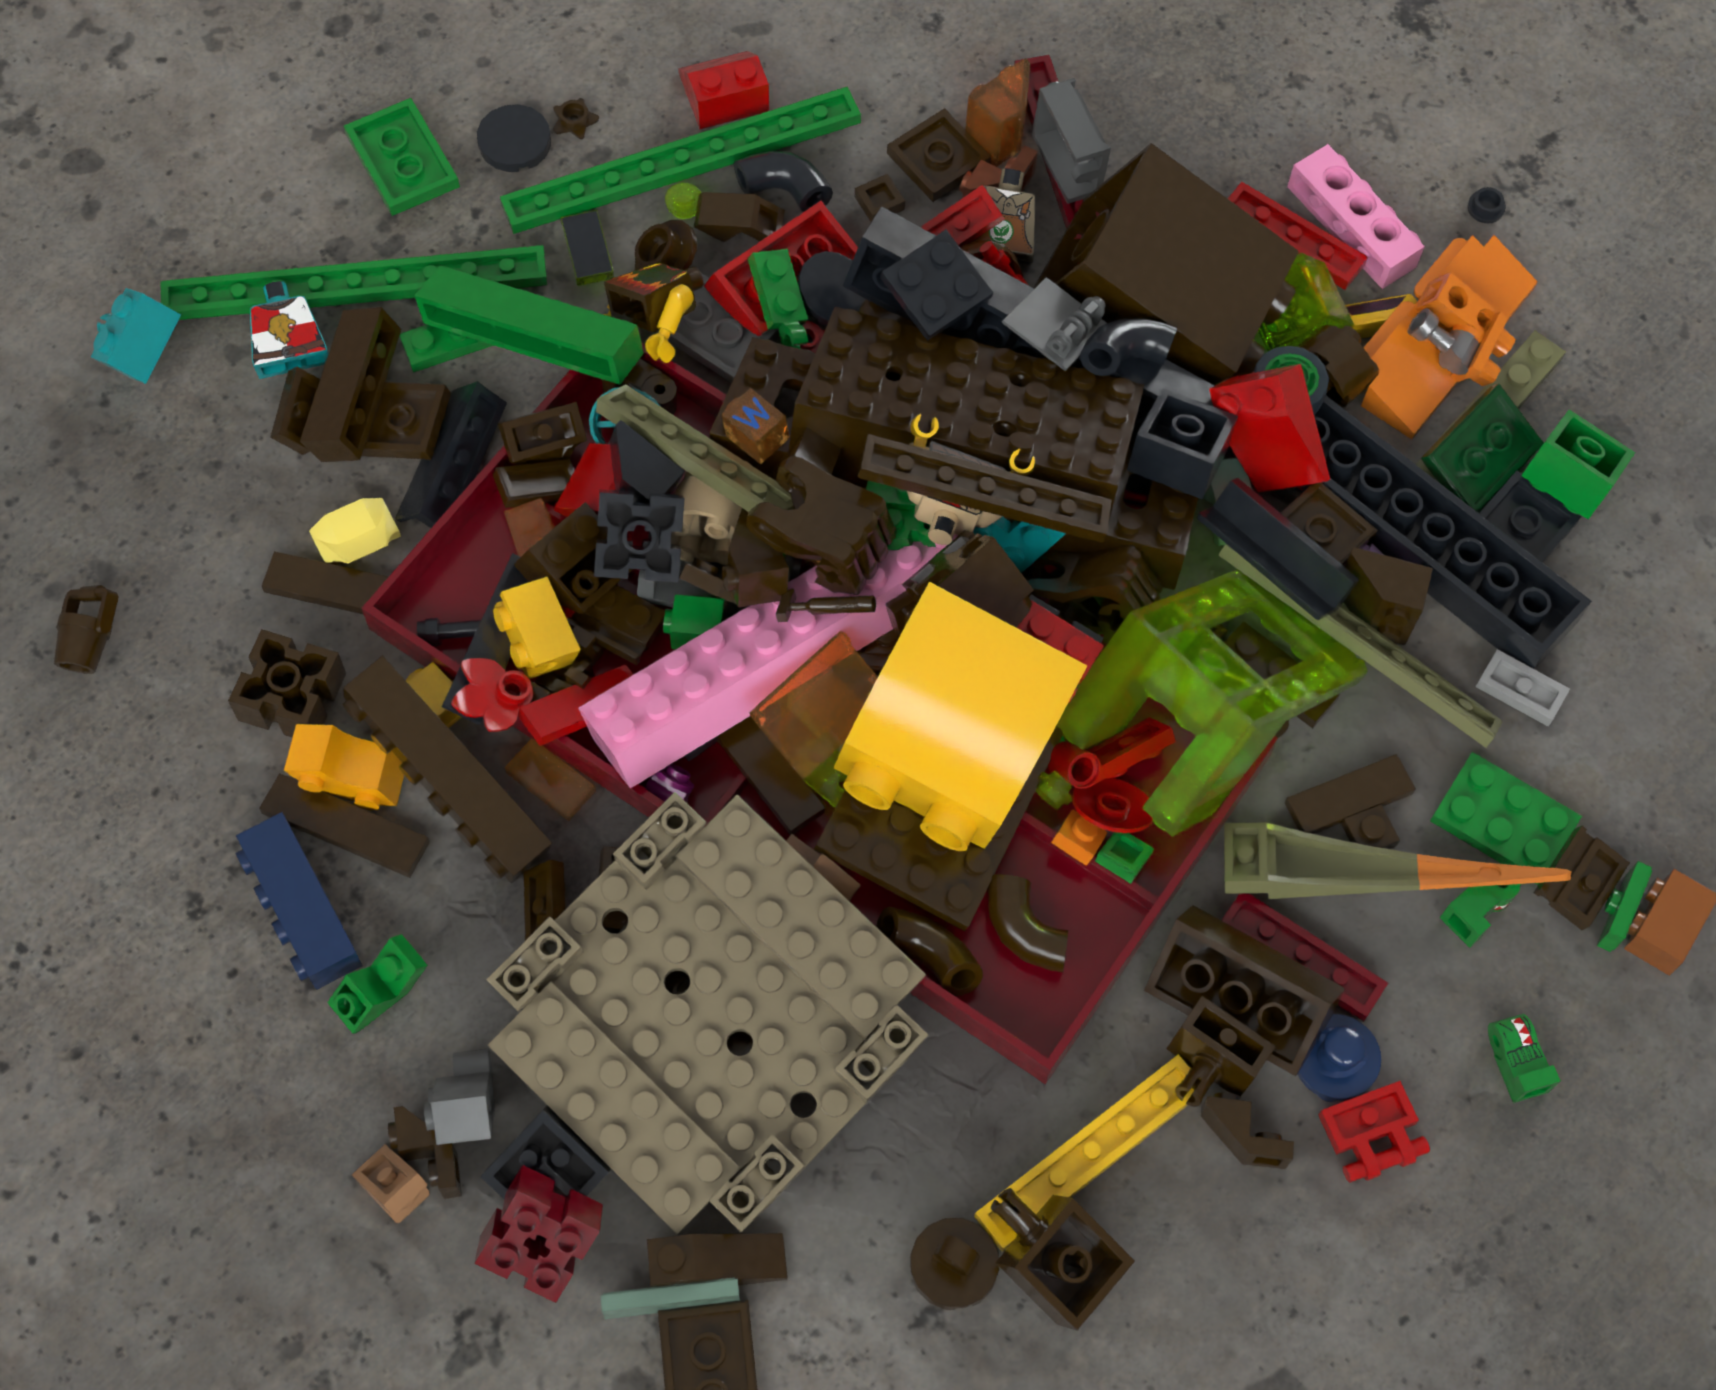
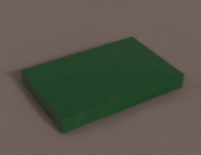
(1483, 449)

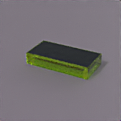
(587, 248)

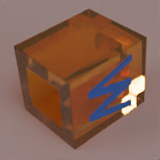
(755, 425)

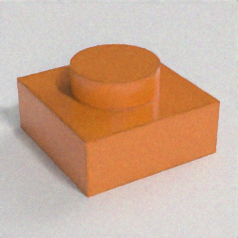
(1079, 837)

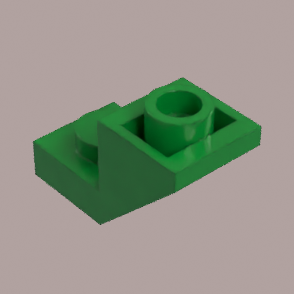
(375, 989)

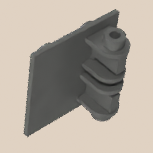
(1056, 322)

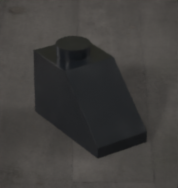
(640, 465)

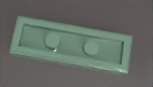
(653, 1299)

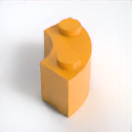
(344, 766)

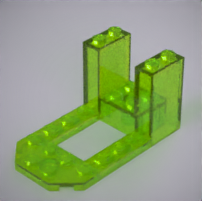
(1209, 689)

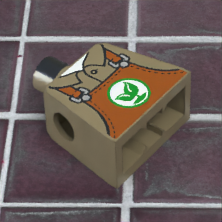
(1019, 213)

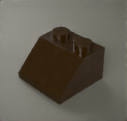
(1388, 592)

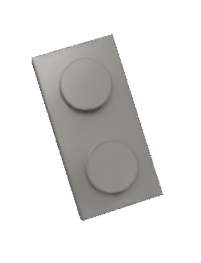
(1522, 688)

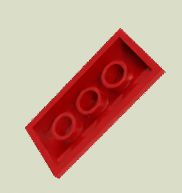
(803, 237)

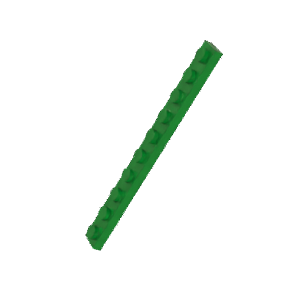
(679, 160)
(349, 282)

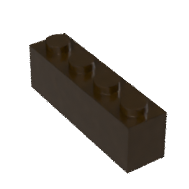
(351, 385)

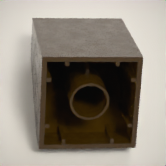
(1179, 258)

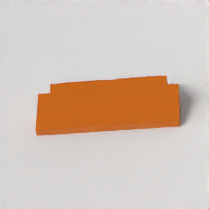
(1409, 373)

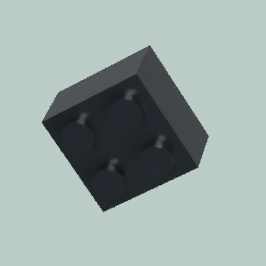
(1182, 443)

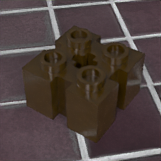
(286, 684)

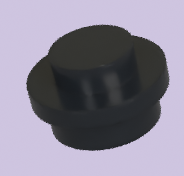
(1486, 205)

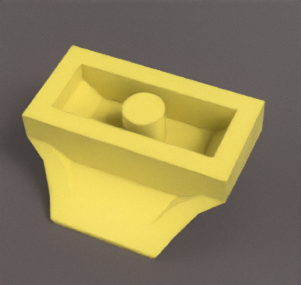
(354, 531)

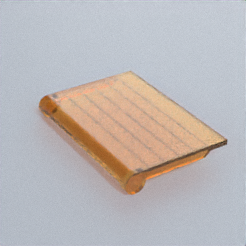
(816, 705)

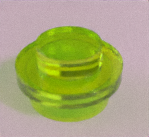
(682, 200)
(1054, 789)

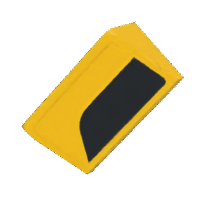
(1372, 314)

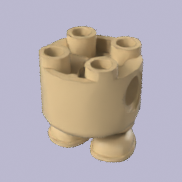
(707, 522)

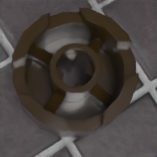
(1345, 361)

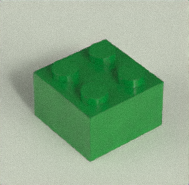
(1578, 464)

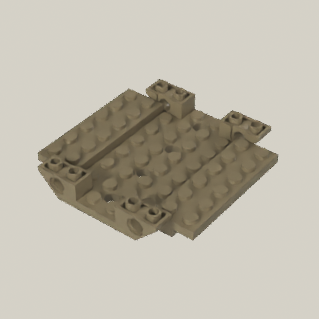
(652, 1069)

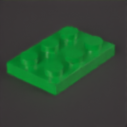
(401, 156)
(1504, 816)

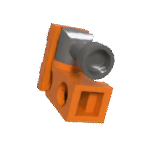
(1473, 326)

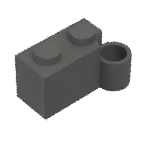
(463, 1104)

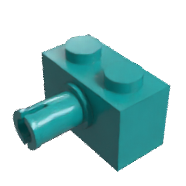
(134, 334)

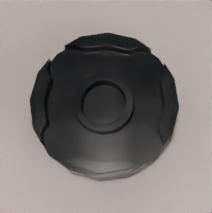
(513, 137)
(822, 286)

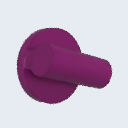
(670, 780)

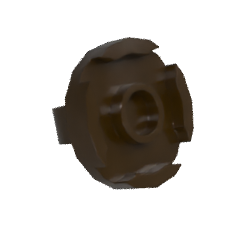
(954, 1263)

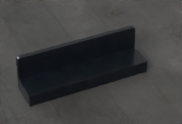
(457, 455)
(1279, 550)

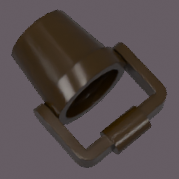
(83, 636)

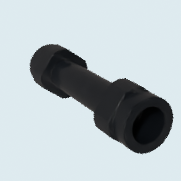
(433, 631)

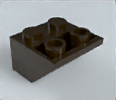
(568, 560)

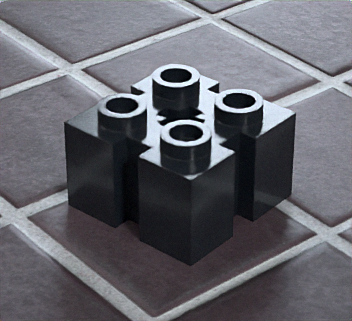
(656, 554)

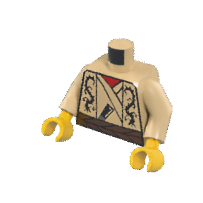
(945, 516)

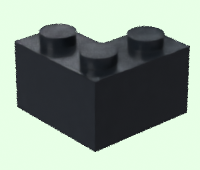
(552, 1150)

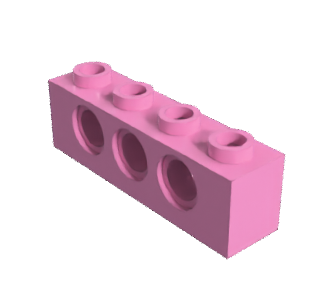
(1355, 215)

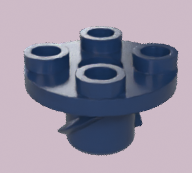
(1342, 1061)

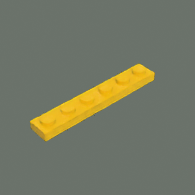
(1094, 1147)

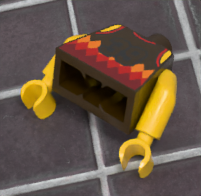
(654, 300)

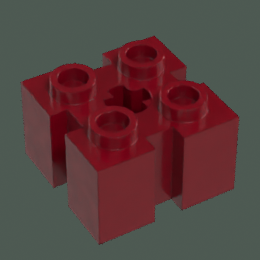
(539, 1234)

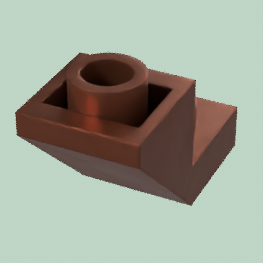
(990, 175)

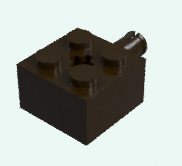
(1057, 1235)

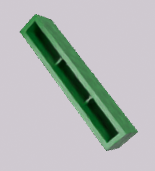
(530, 324)

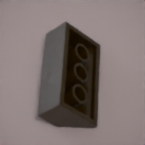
(1246, 980)

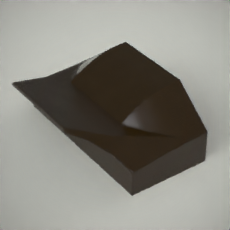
(543, 435)

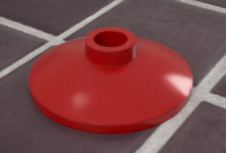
(1113, 806)

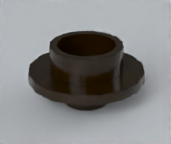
(666, 243)

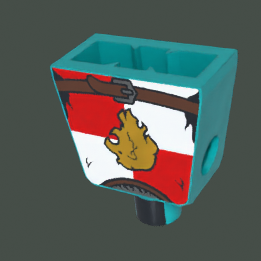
(284, 333)

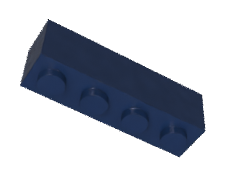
(298, 901)

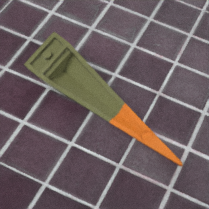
(1308, 865)

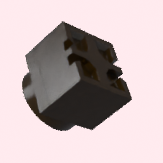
(978, 573)

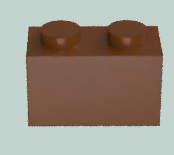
(1670, 922)

